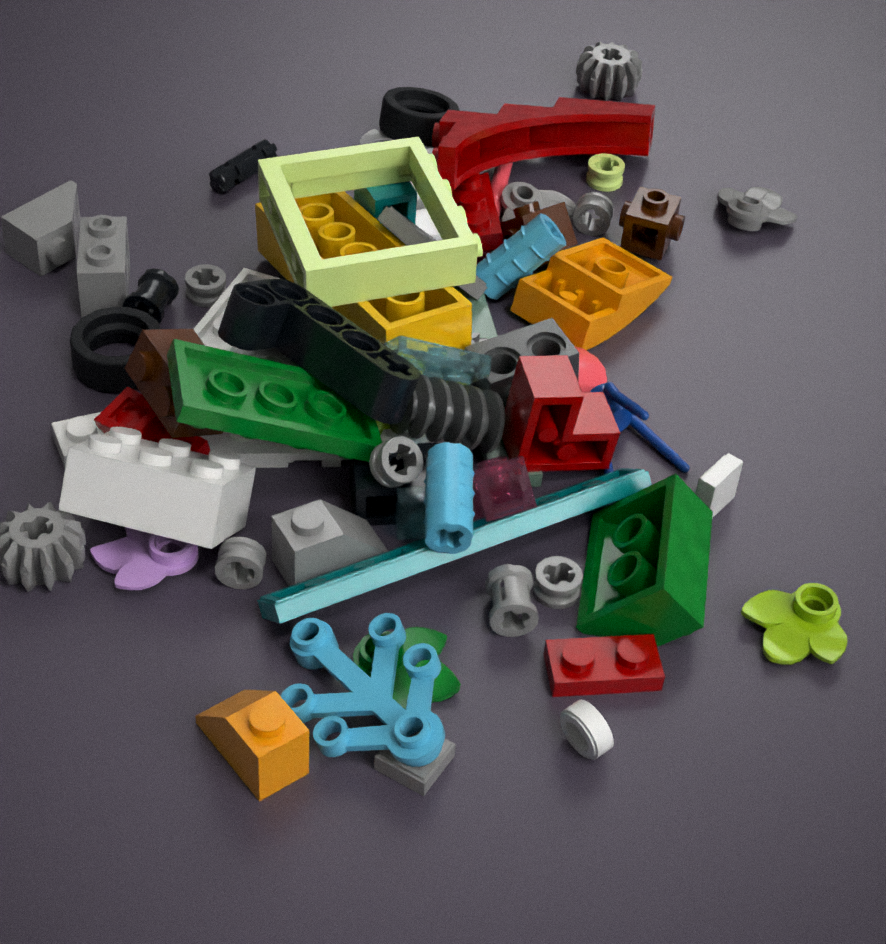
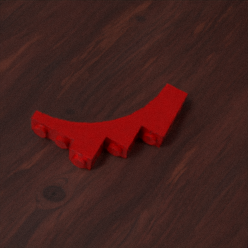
(479, 141)

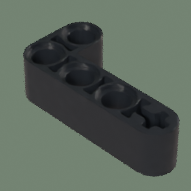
(322, 343)

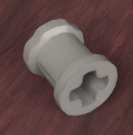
(511, 600)

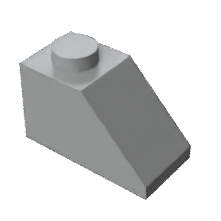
(44, 230)
(320, 540)

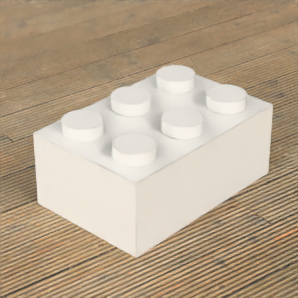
(157, 487)

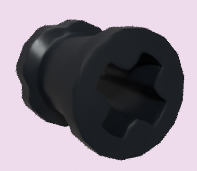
(153, 293)

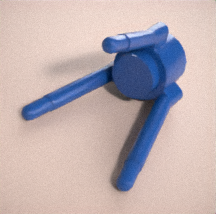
(628, 413)

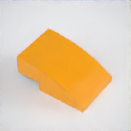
(590, 291)

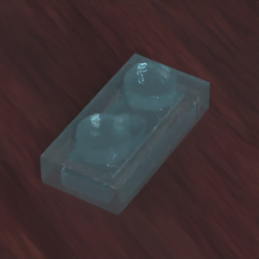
(442, 360)

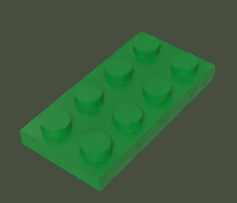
(265, 402)

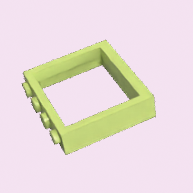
(377, 272)

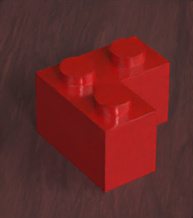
(554, 420)

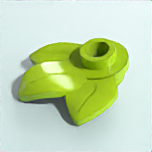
(798, 624)

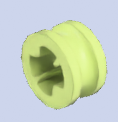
(605, 172)

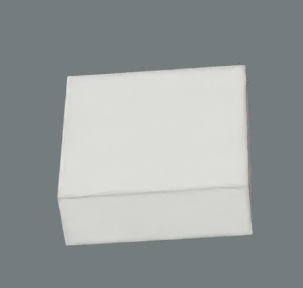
(720, 483)

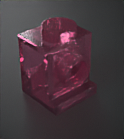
(502, 488)

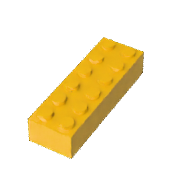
(346, 228)

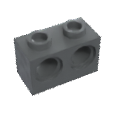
(533, 340)

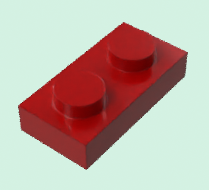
(603, 665)

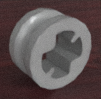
(583, 220)
(204, 284)
(407, 450)
(240, 563)
(566, 591)

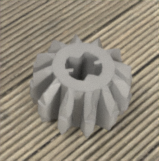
(609, 71)
(40, 546)

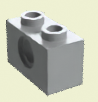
(103, 263)

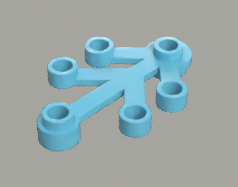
(317, 647)

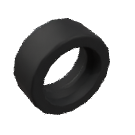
(413, 112)
(105, 328)

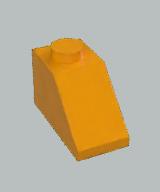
(259, 739)

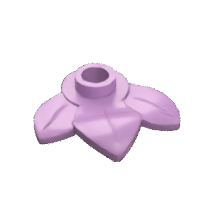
(144, 559)

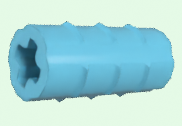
(520, 255)
(449, 498)

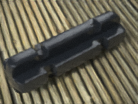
(241, 166)

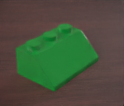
(647, 565)

